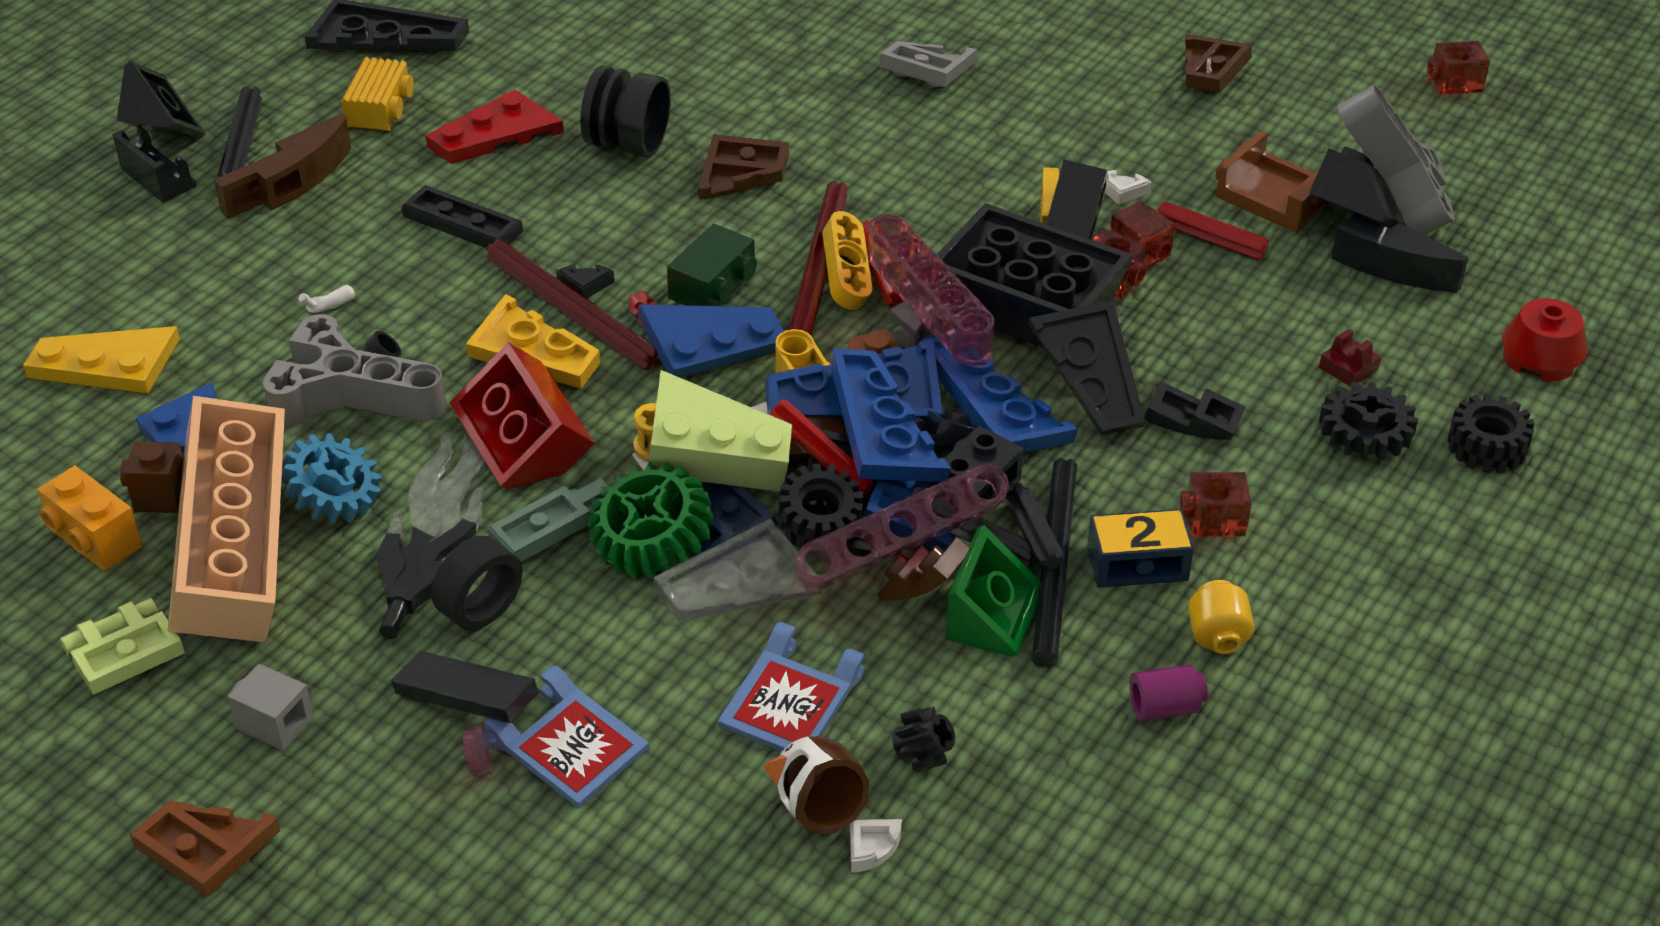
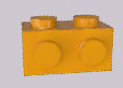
(89, 518)

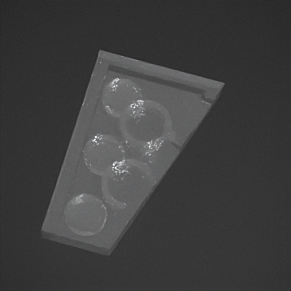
(734, 575)

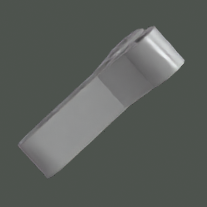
(1405, 163)
(335, 375)

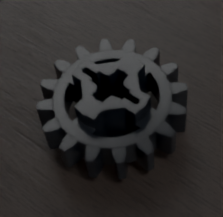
(1368, 420)

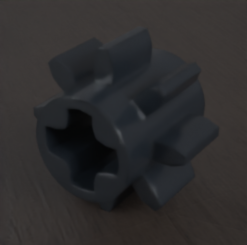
(923, 738)

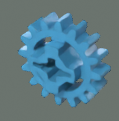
(330, 478)

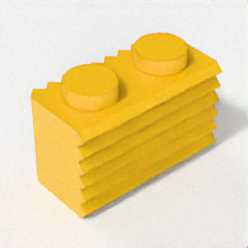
(377, 94)

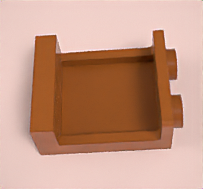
(1268, 185)

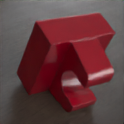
(1349, 359)

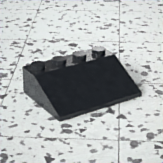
(1030, 268)

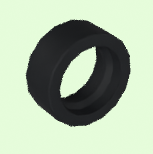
(460, 572)

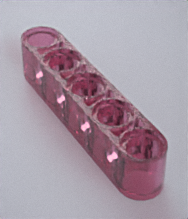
(931, 290)
(915, 510)

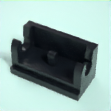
(151, 167)
(1078, 198)

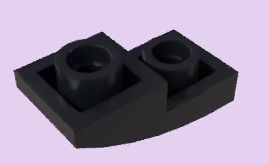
(946, 427)

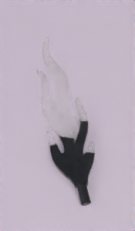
(435, 530)

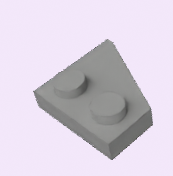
(926, 62)

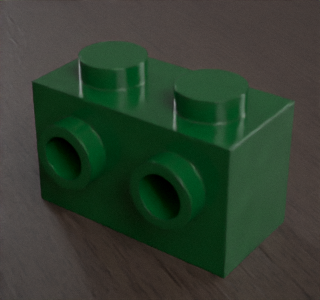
(711, 268)

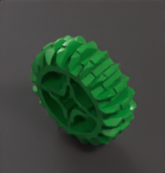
(647, 509)

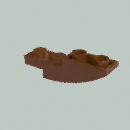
(290, 172)

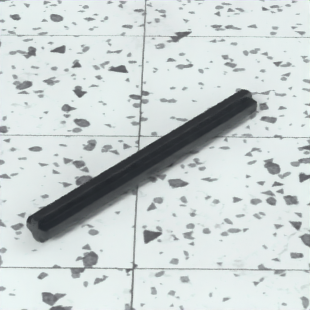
(1053, 583)

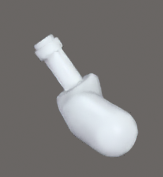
(328, 302)

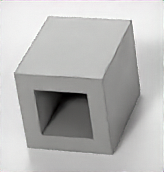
(270, 706)

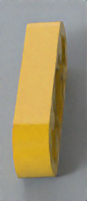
(851, 295)

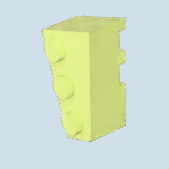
(717, 437)

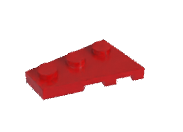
(497, 122)

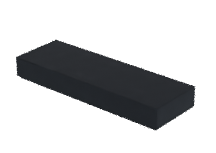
(460, 217)
(465, 686)

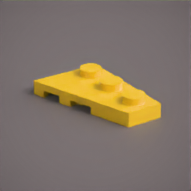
(561, 352)
(104, 360)

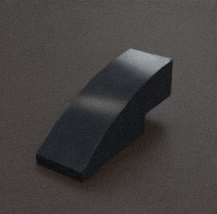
(1398, 255)

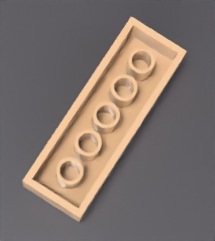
(228, 521)

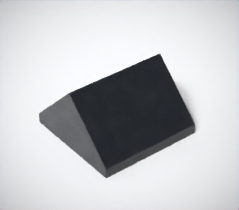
(154, 104)

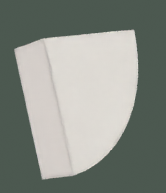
(1126, 188)
(873, 842)

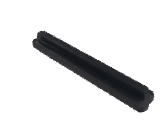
(241, 130)

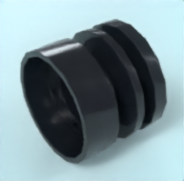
(625, 110)

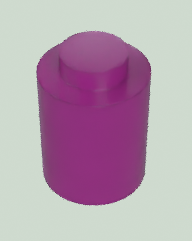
(1167, 692)

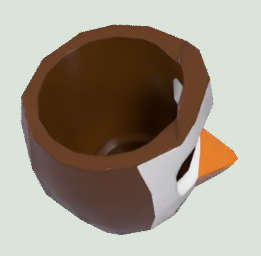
(820, 783)

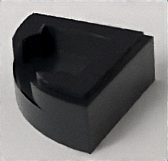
(586, 280)

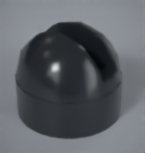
(382, 344)

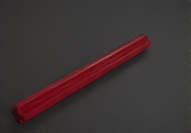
(815, 270)
(573, 304)

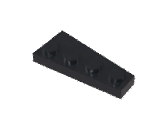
(378, 27)

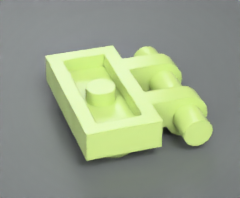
(121, 645)

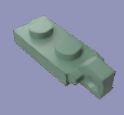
(546, 520)

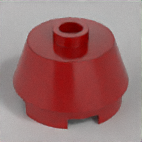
(1546, 339)

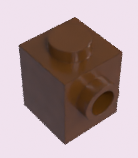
(153, 476)

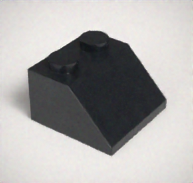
(1356, 186)

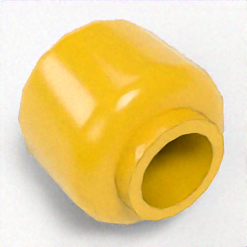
(1221, 616)

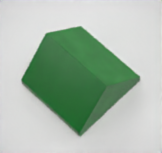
(991, 597)

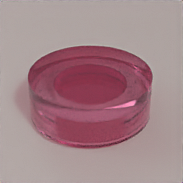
(478, 751)

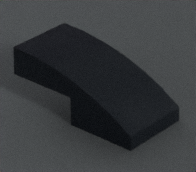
(1205, 417)

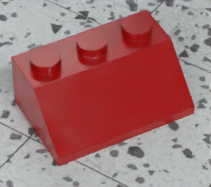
(520, 420)

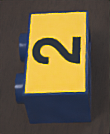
(1139, 548)

